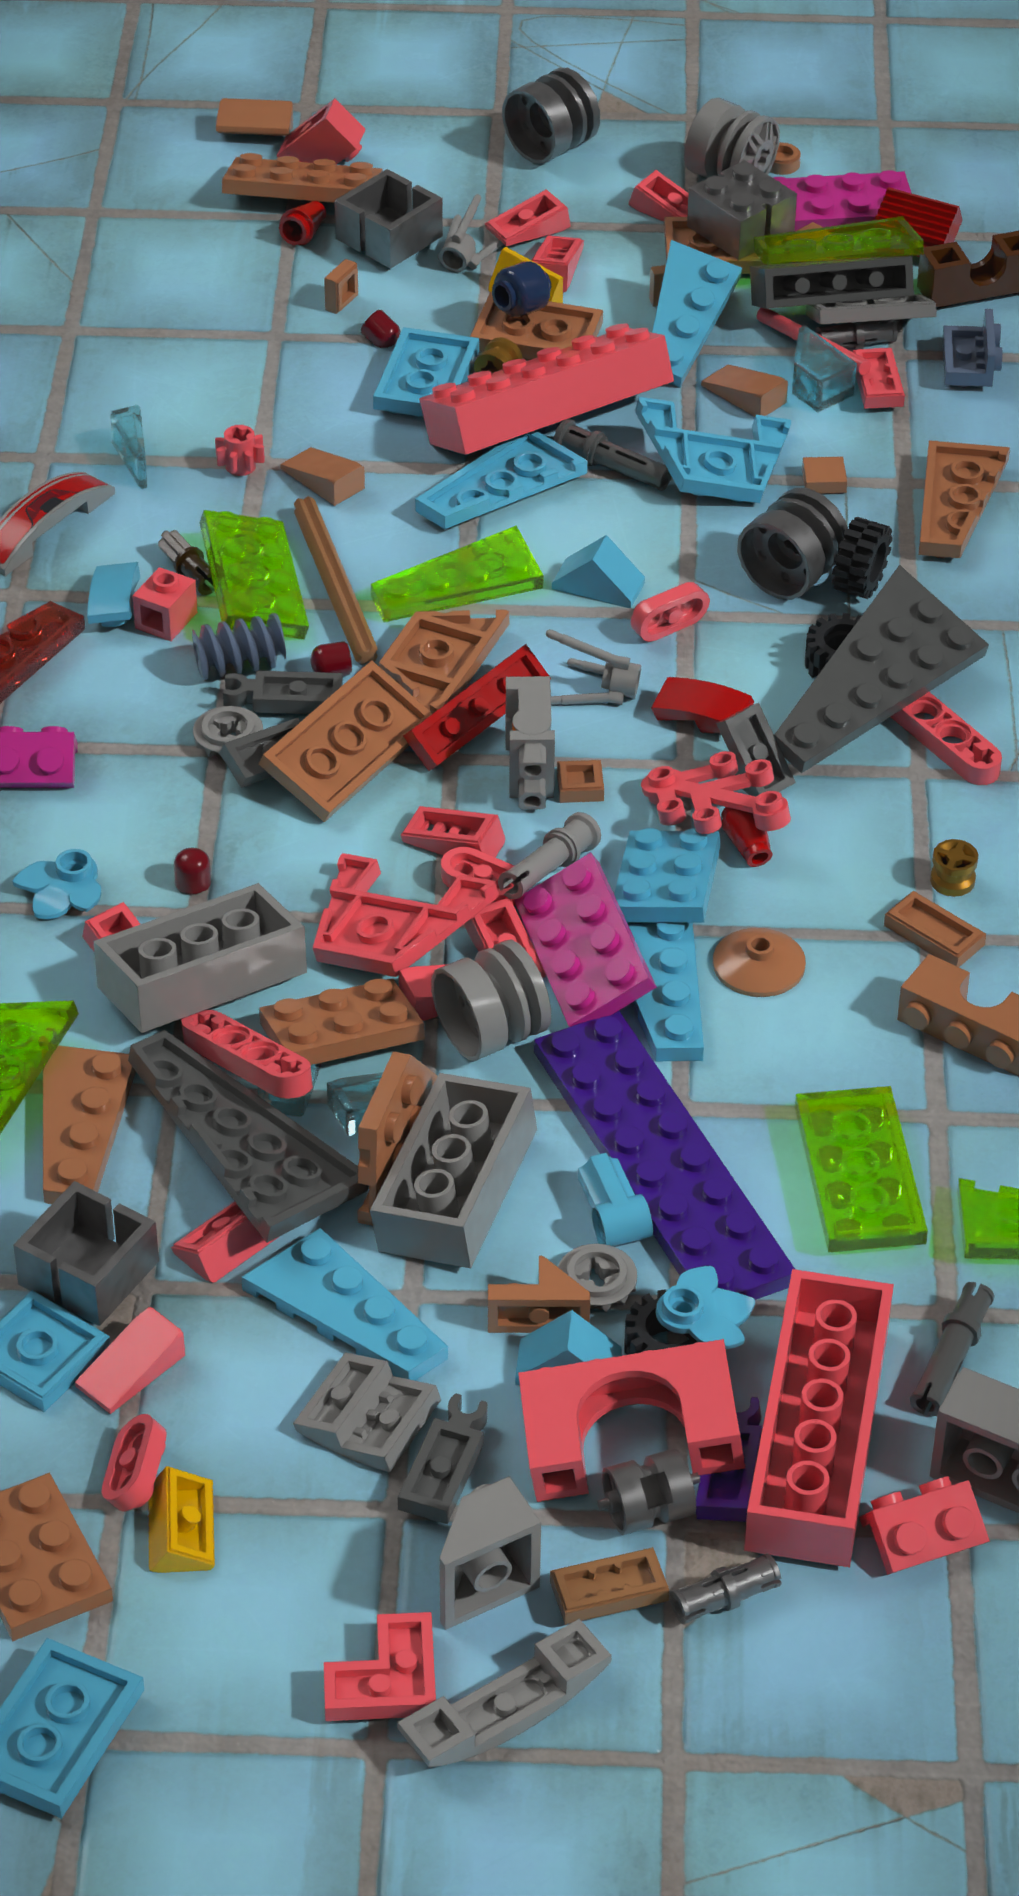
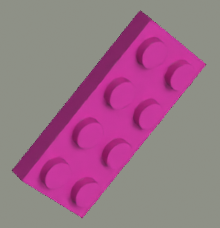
(841, 197)
(584, 942)

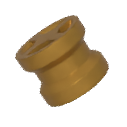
(495, 354)
(954, 867)

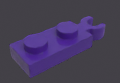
(727, 1493)

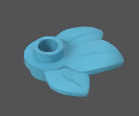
(61, 884)
(703, 1309)

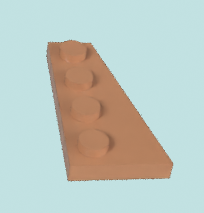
(956, 493)
(81, 1115)

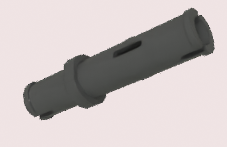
(959, 1332)

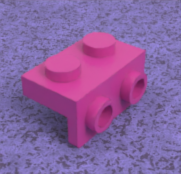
(37, 758)

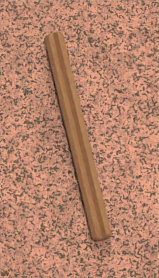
(335, 580)

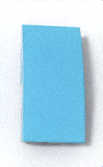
(111, 594)

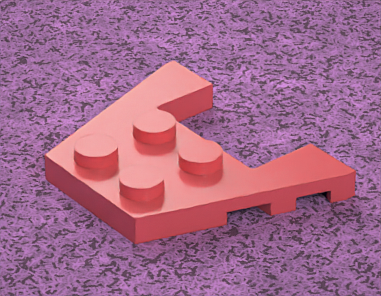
(386, 931)

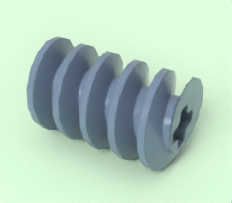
(239, 645)

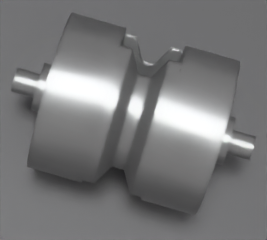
(648, 1491)

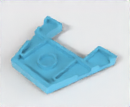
(714, 462)

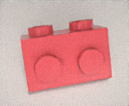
(925, 1526)

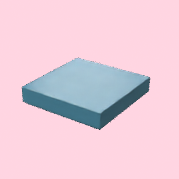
(45, 1350)

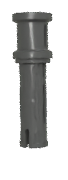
(598, 450)

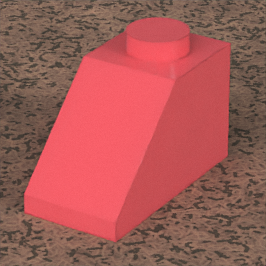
(326, 135)

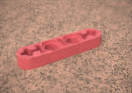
(972, 759)
(247, 1054)

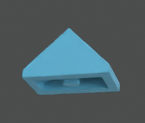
(600, 574)
(564, 1342)

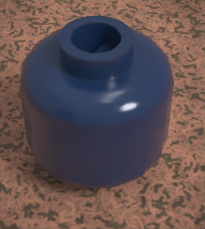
(521, 289)

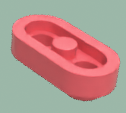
(669, 611)
(475, 864)
(134, 1463)

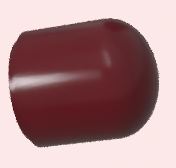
(381, 330)
(331, 658)
(192, 871)

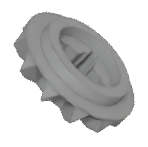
(224, 721)
(610, 1264)

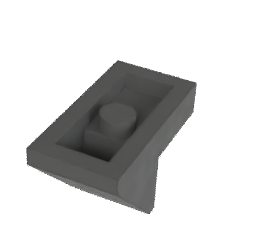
(752, 739)

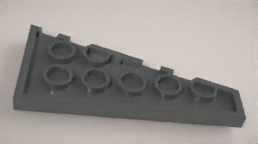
(886, 662)
(256, 1152)

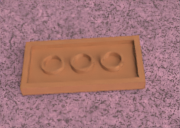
(294, 179)
(345, 741)

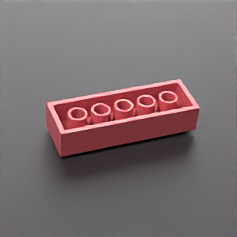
(546, 388)
(819, 1419)

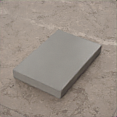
(873, 310)

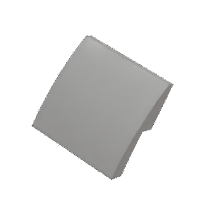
(367, 1411)

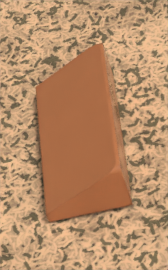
(255, 117)

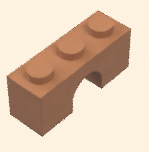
(938, 1005)

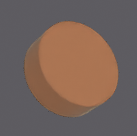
(786, 160)

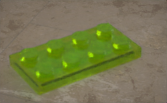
(253, 570)
(860, 1169)

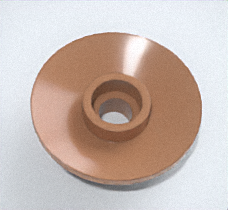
(759, 962)

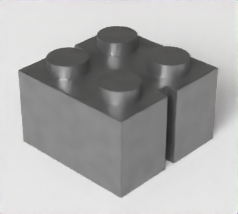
(740, 207)
(381, 218)
(75, 1256)

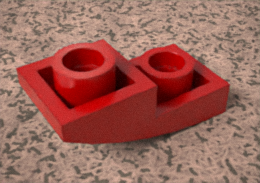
(698, 701)

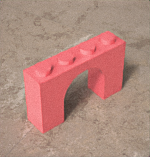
(568, 1399)

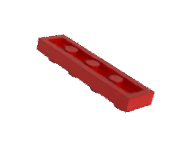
(470, 710)

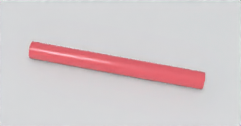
(791, 330)

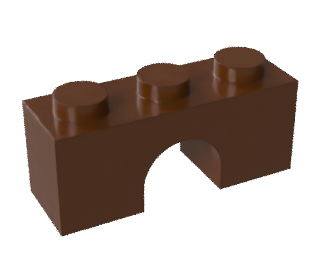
(951, 279)

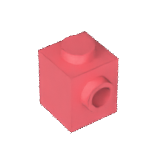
(165, 604)

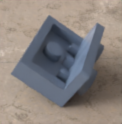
(972, 353)

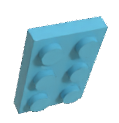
(421, 363)
(667, 875)
(61, 1724)

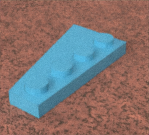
(691, 302)
(500, 478)
(672, 1010)
(346, 1304)

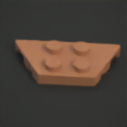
(441, 653)
(388, 1122)

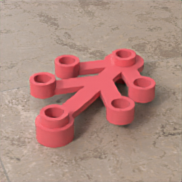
(667, 786)

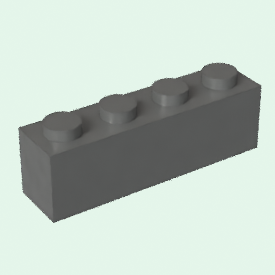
(831, 281)

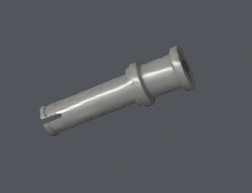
(559, 849)

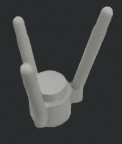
(460, 247)
(618, 674)

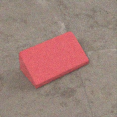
(220, 1244)

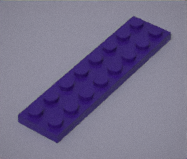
(639, 1119)

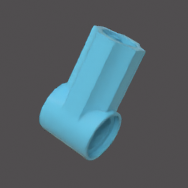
(616, 1210)

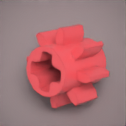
(239, 450)

